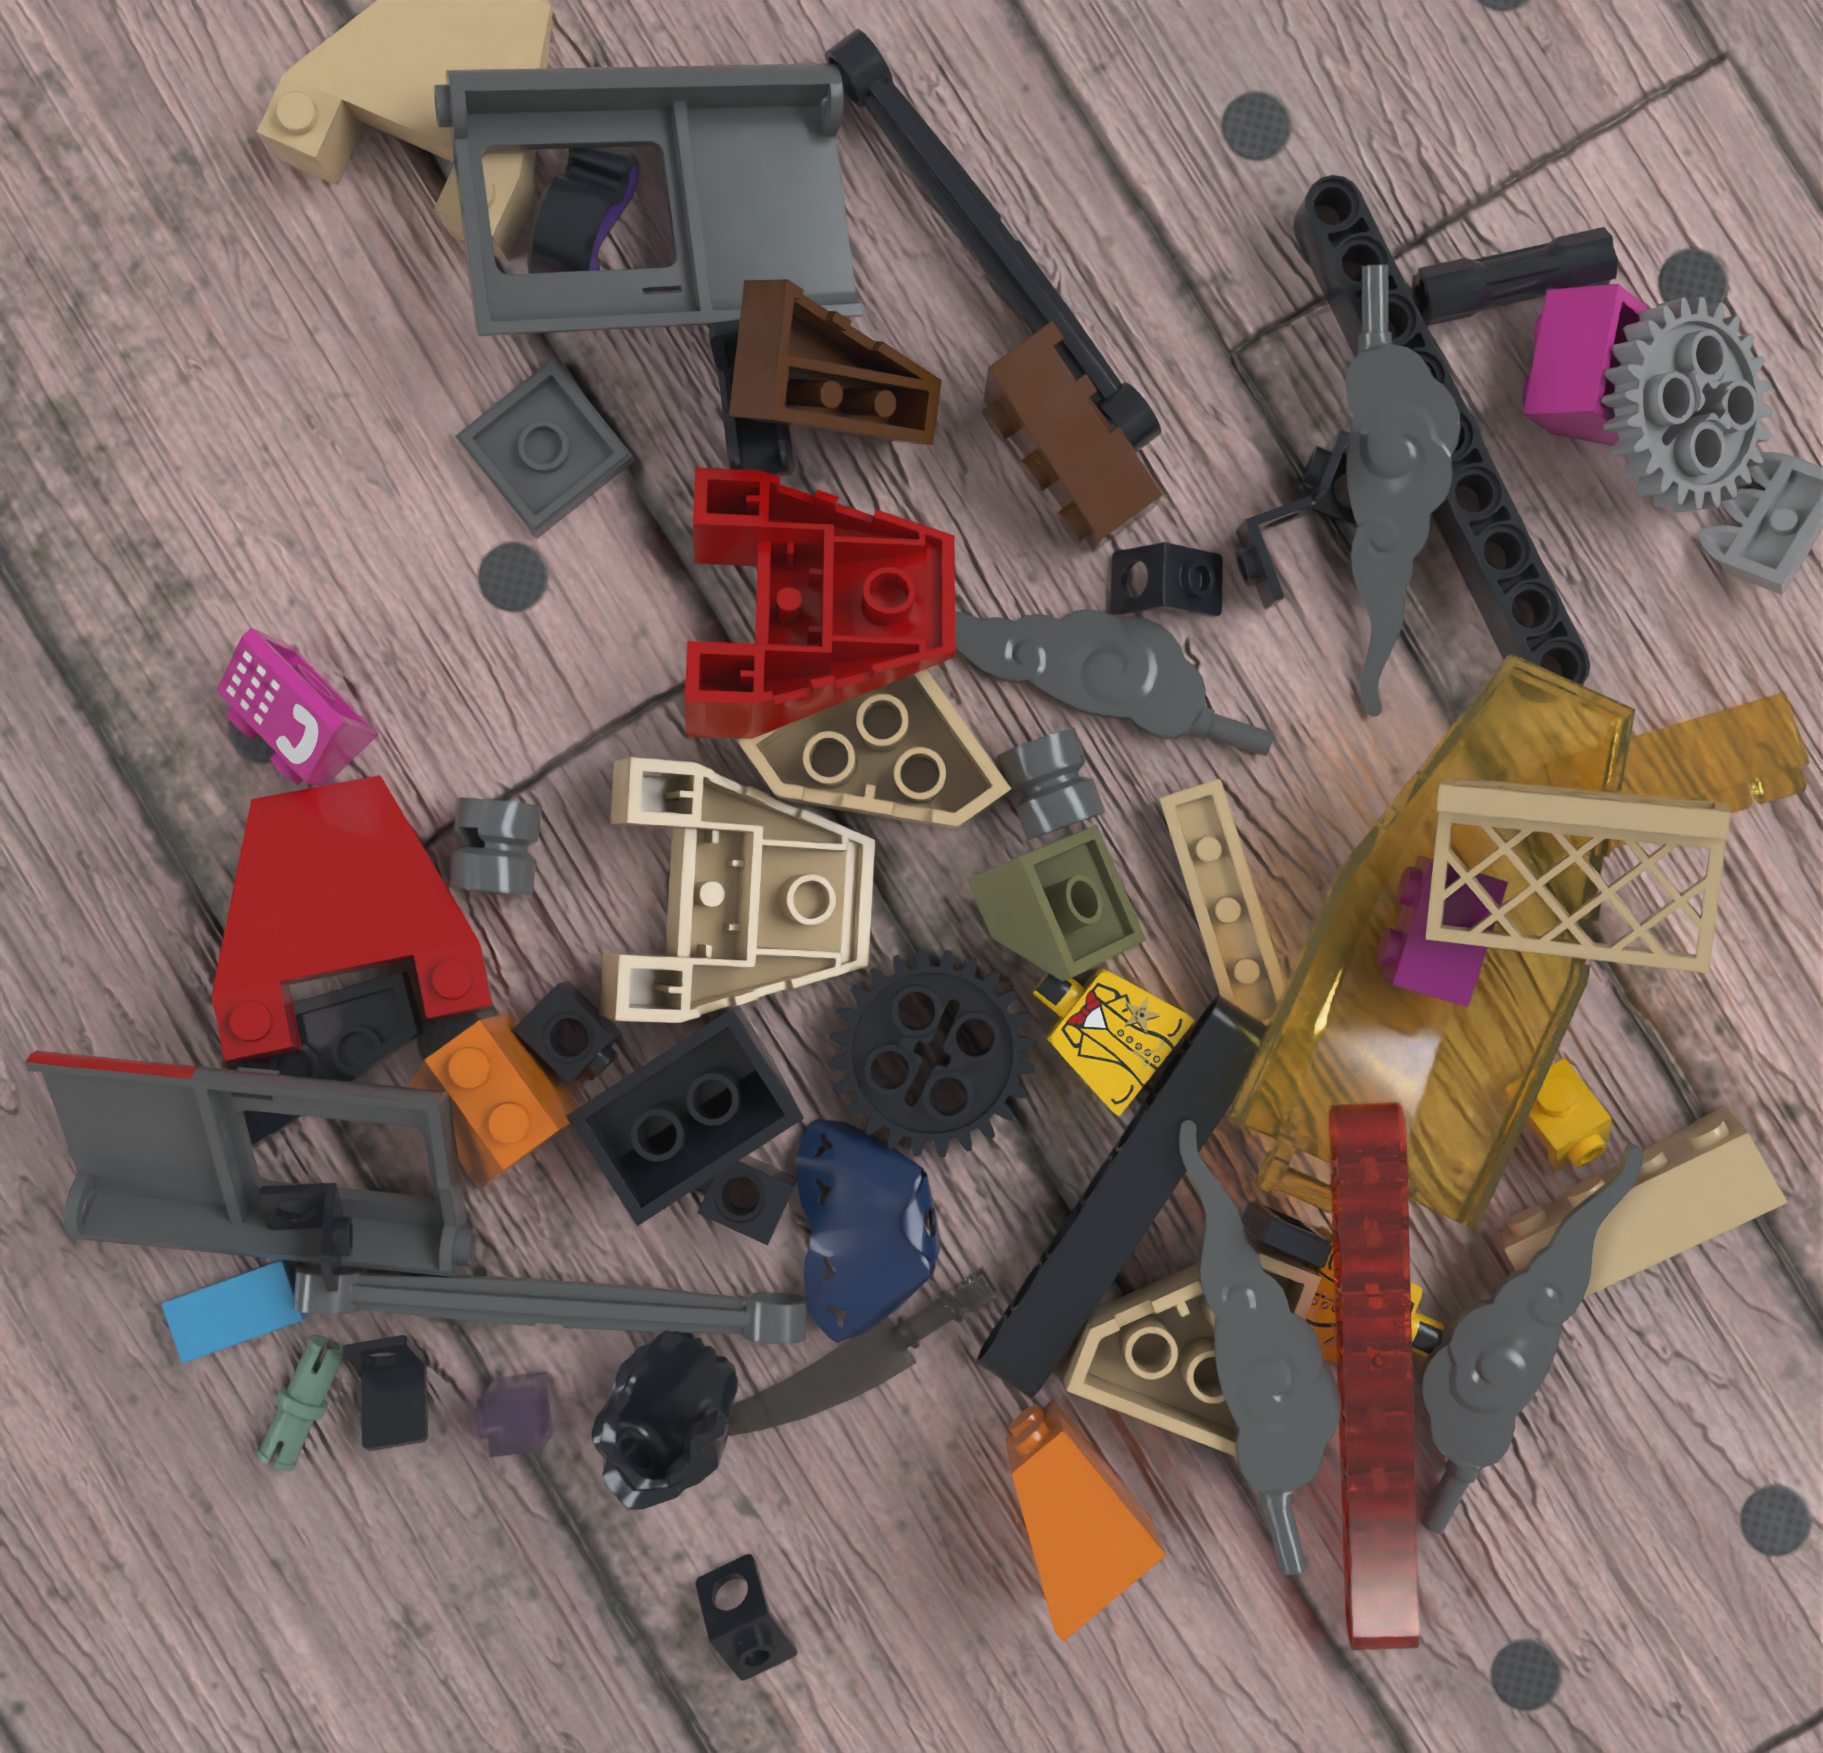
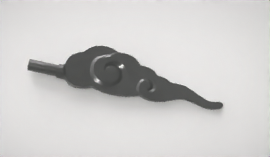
(1394, 470)
(1106, 670)
(1506, 1347)
(1264, 1363)

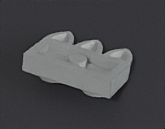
(1775, 523)

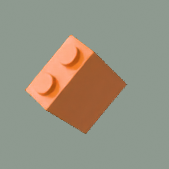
(499, 1096)
(1079, 1517)

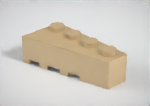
(1685, 1194)

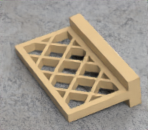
(1579, 814)

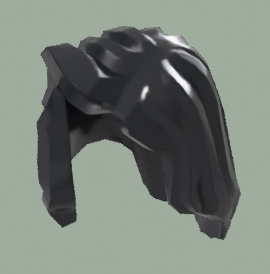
(665, 1419)

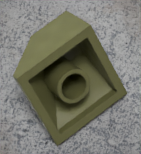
(1059, 905)

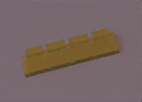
(1719, 754)

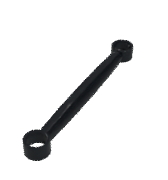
(980, 229)

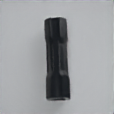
(1468, 286)

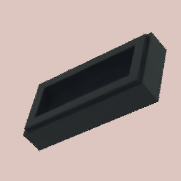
(1286, 1233)

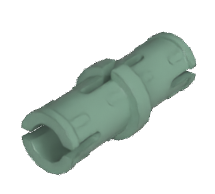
(301, 1403)

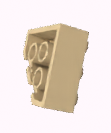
(883, 756)
(1157, 1354)

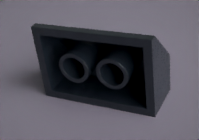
(686, 1115)

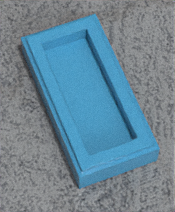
(233, 1310)

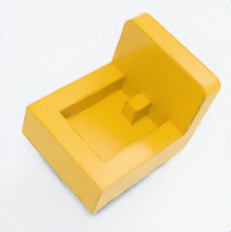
(1569, 1119)

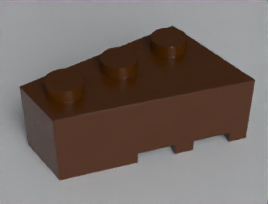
(1067, 441)

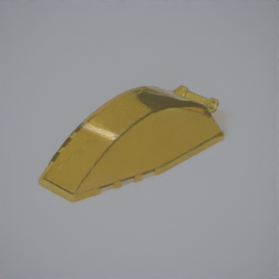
(1453, 1067)

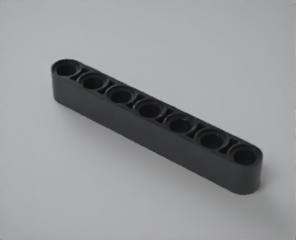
(1121, 1199)

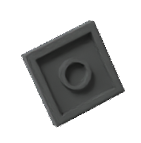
(545, 448)

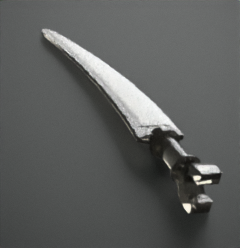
(859, 1362)

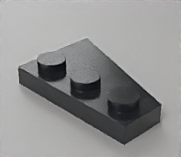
(341, 1039)

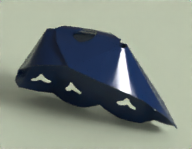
(865, 1228)

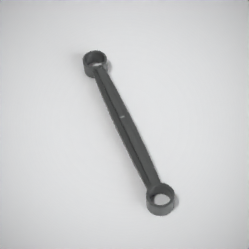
(573, 1304)

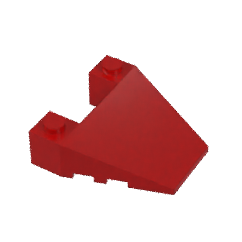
(837, 603)
(329, 890)

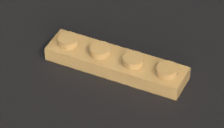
(1224, 898)

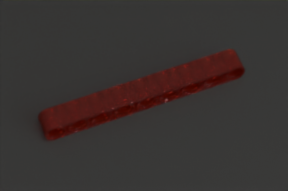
(1374, 1373)

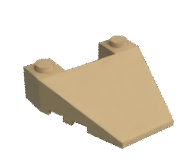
(384, 76)
(754, 895)

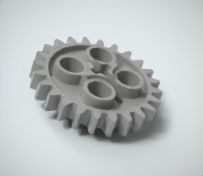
(1687, 405)

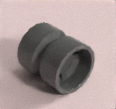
(1050, 783)
(494, 846)

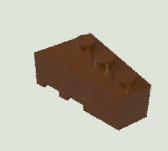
(823, 374)

